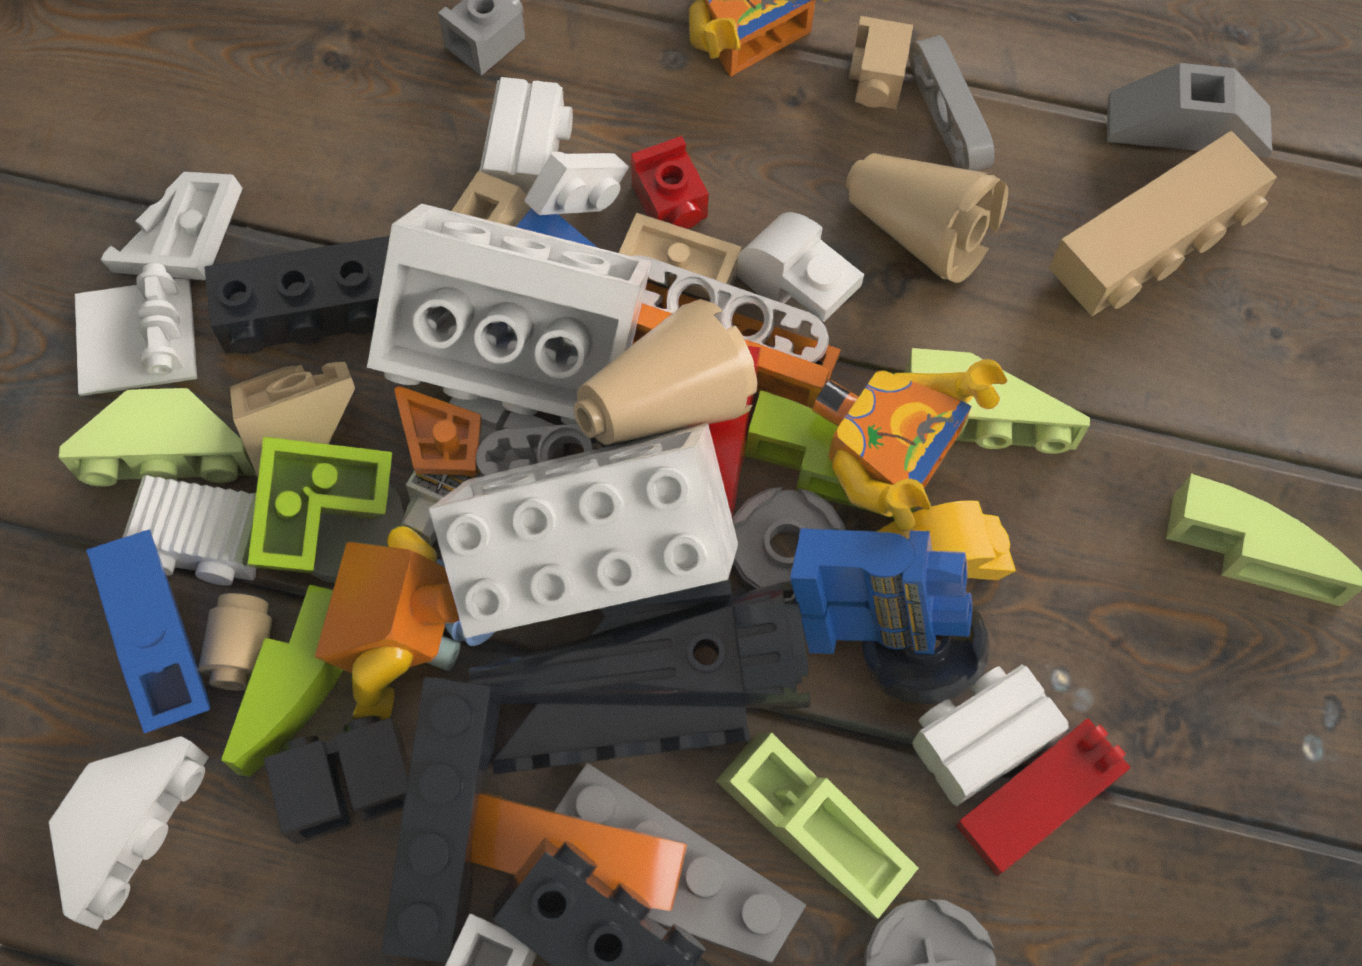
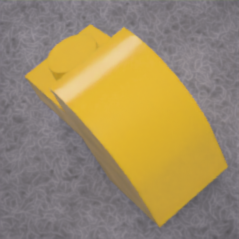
(965, 529)

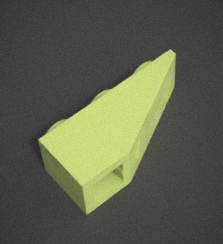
(1020, 418)

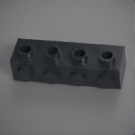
(296, 295)
(580, 921)

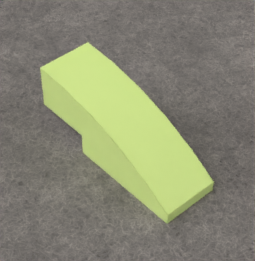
(1261, 542)
(817, 823)

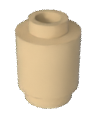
(234, 640)

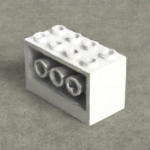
(493, 309)
(586, 531)

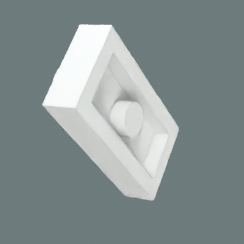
(576, 183)

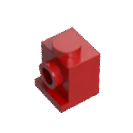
(669, 184)

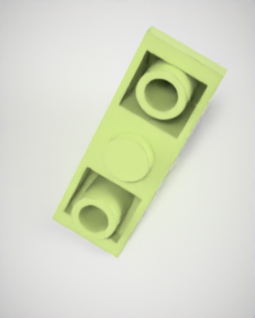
(156, 436)

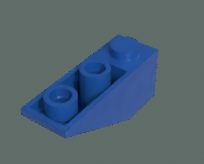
(148, 631)

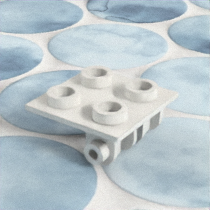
(135, 334)

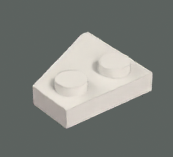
(181, 228)

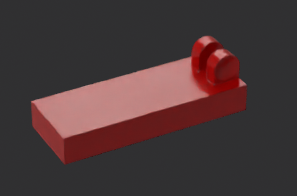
(1043, 796)

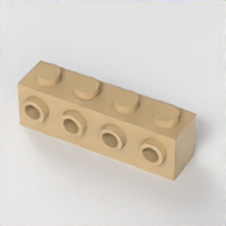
(1162, 223)

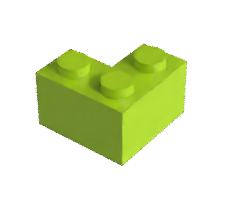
(301, 482)

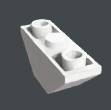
(116, 821)

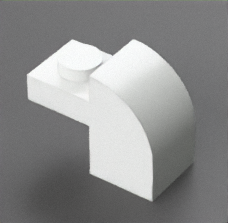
(795, 262)

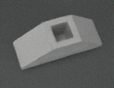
(1189, 110)

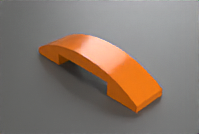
(511, 831)

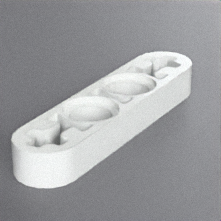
(729, 299)

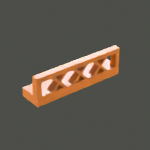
(777, 371)

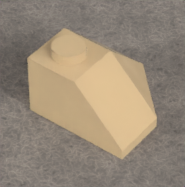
(290, 406)

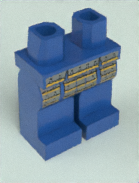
(879, 589)

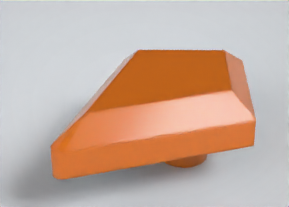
(439, 434)

